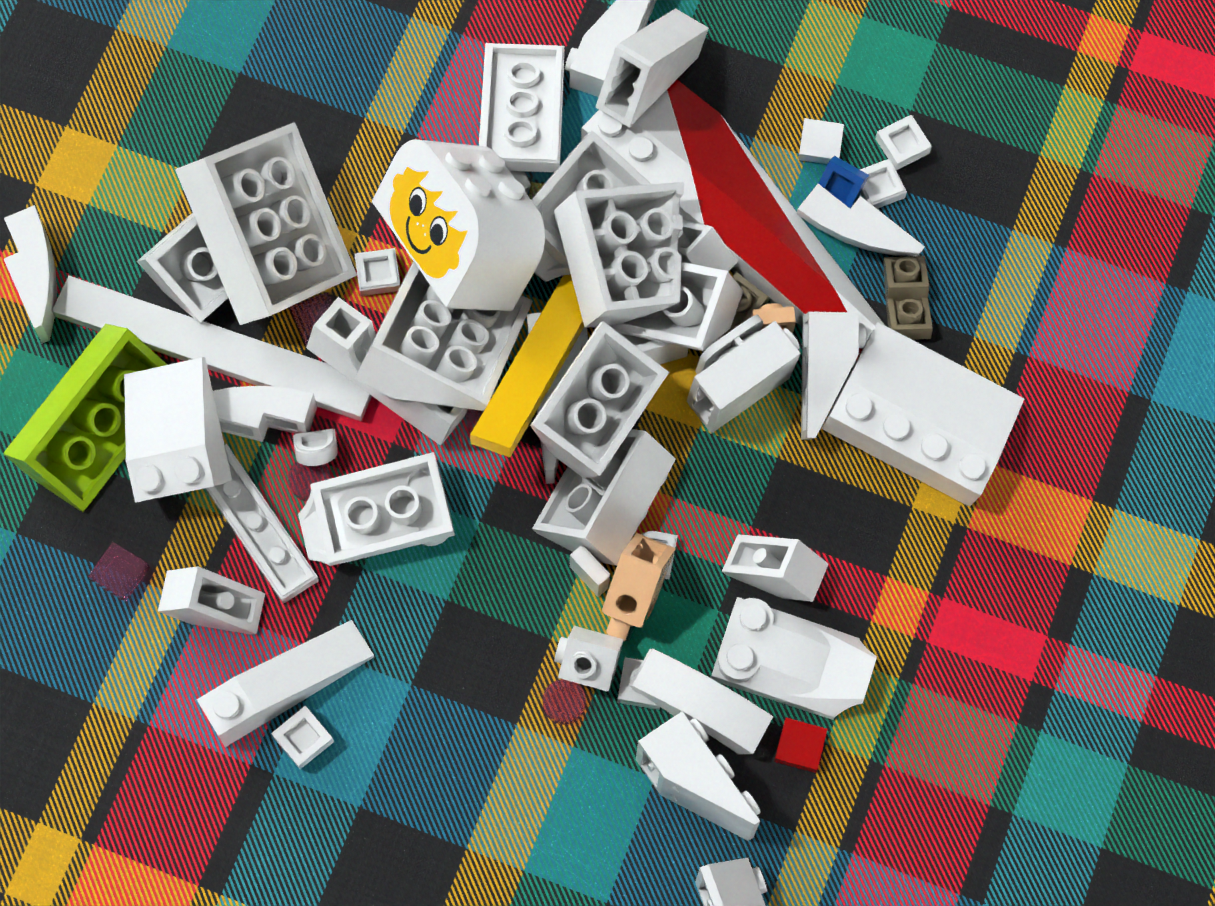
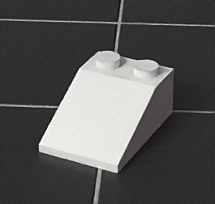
(173, 431)

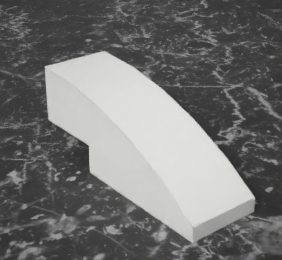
(858, 225)
(33, 269)
(253, 409)
(717, 708)

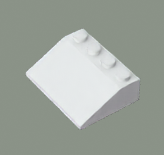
(266, 223)
(440, 351)
(924, 414)

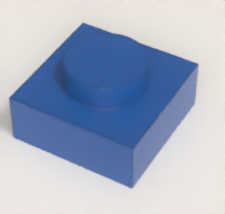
(843, 180)

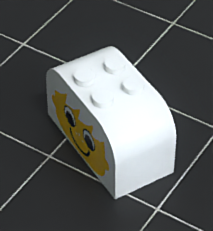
(463, 222)

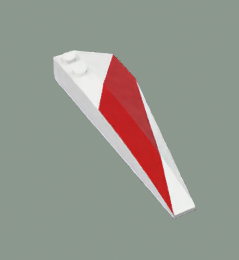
(728, 189)

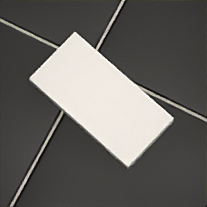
(523, 105)

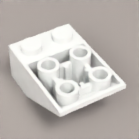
(694, 778)

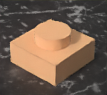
(776, 312)

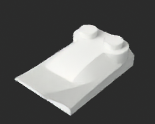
(587, 167)
(376, 511)
(792, 660)

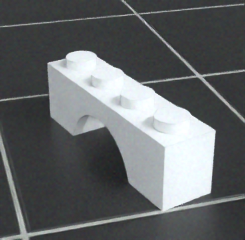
(343, 340)

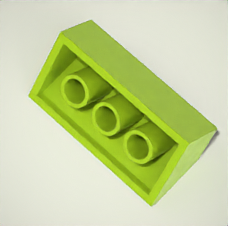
(80, 427)

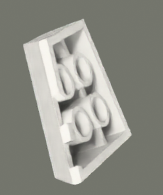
(623, 250)

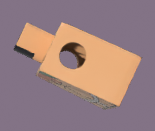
(636, 585)

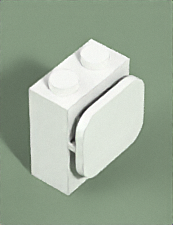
(741, 370)

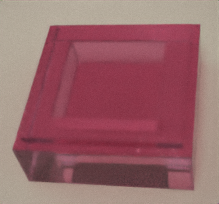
(119, 571)

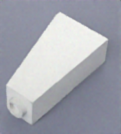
(649, 64)

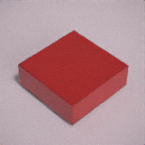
(800, 745)

